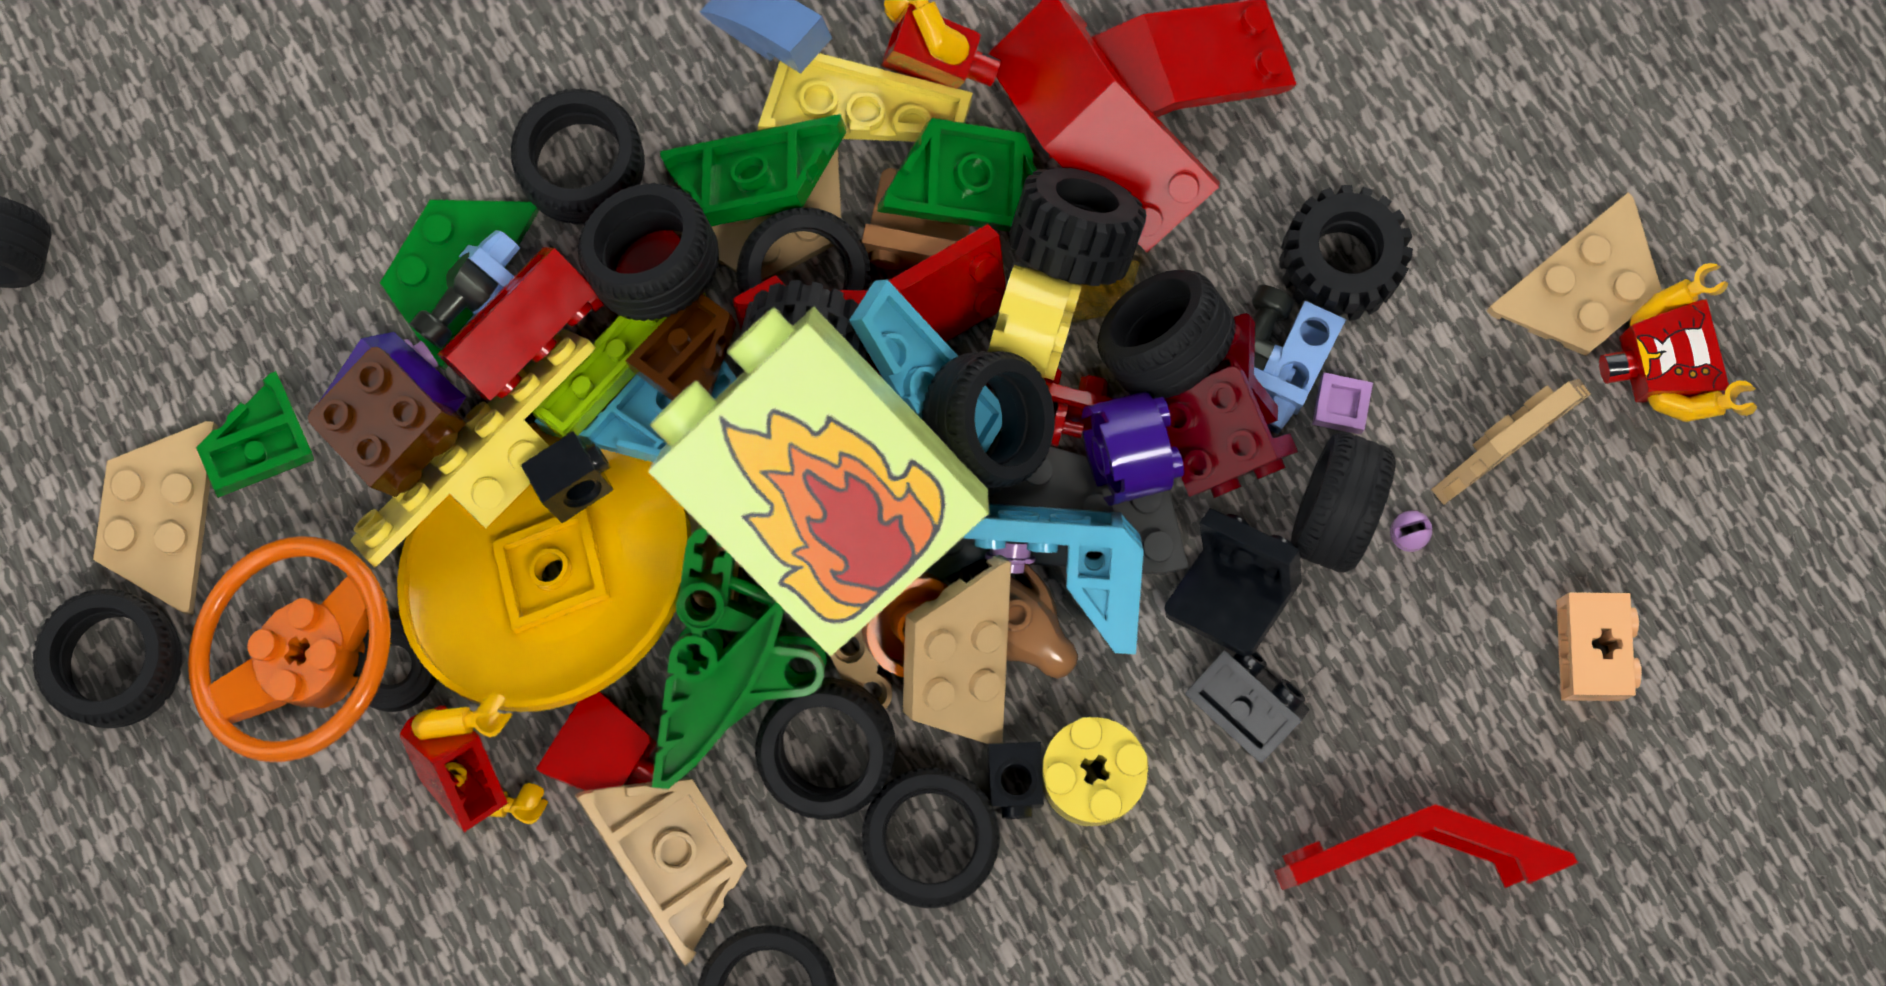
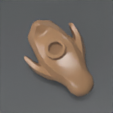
(1035, 628)

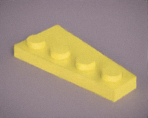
(870, 99)

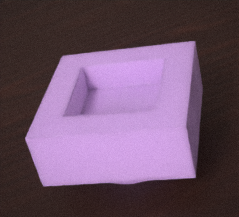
(1342, 403)

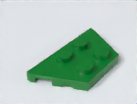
(756, 170)
(961, 175)
(433, 246)

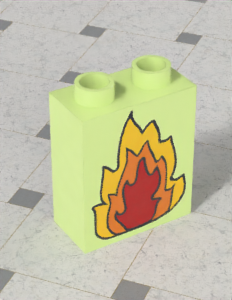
(816, 476)

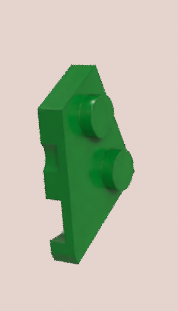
(255, 441)

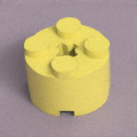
(1035, 318)
(1122, 763)

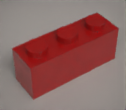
(519, 324)

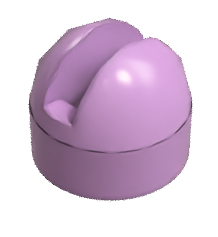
(1416, 539)

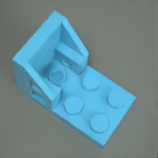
(1102, 586)

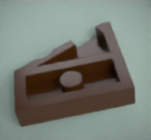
(685, 349)

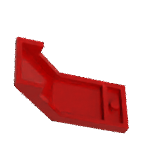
(1199, 56)
(1095, 120)
(947, 289)
(1512, 854)

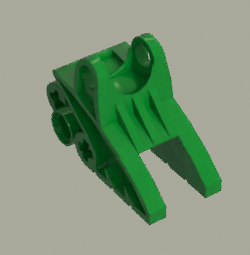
(718, 690)

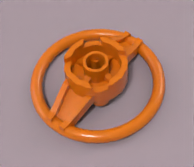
(298, 655)

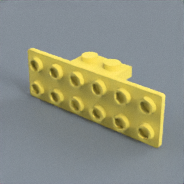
(483, 463)

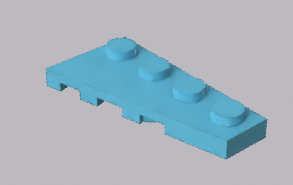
(912, 353)

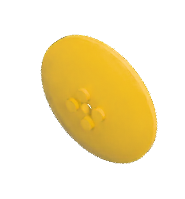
(493, 626)

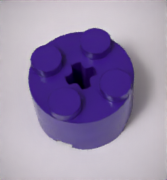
(1131, 447)

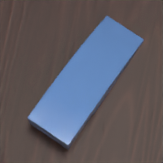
(772, 28)

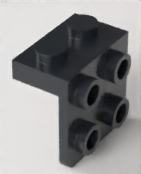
(1235, 583)

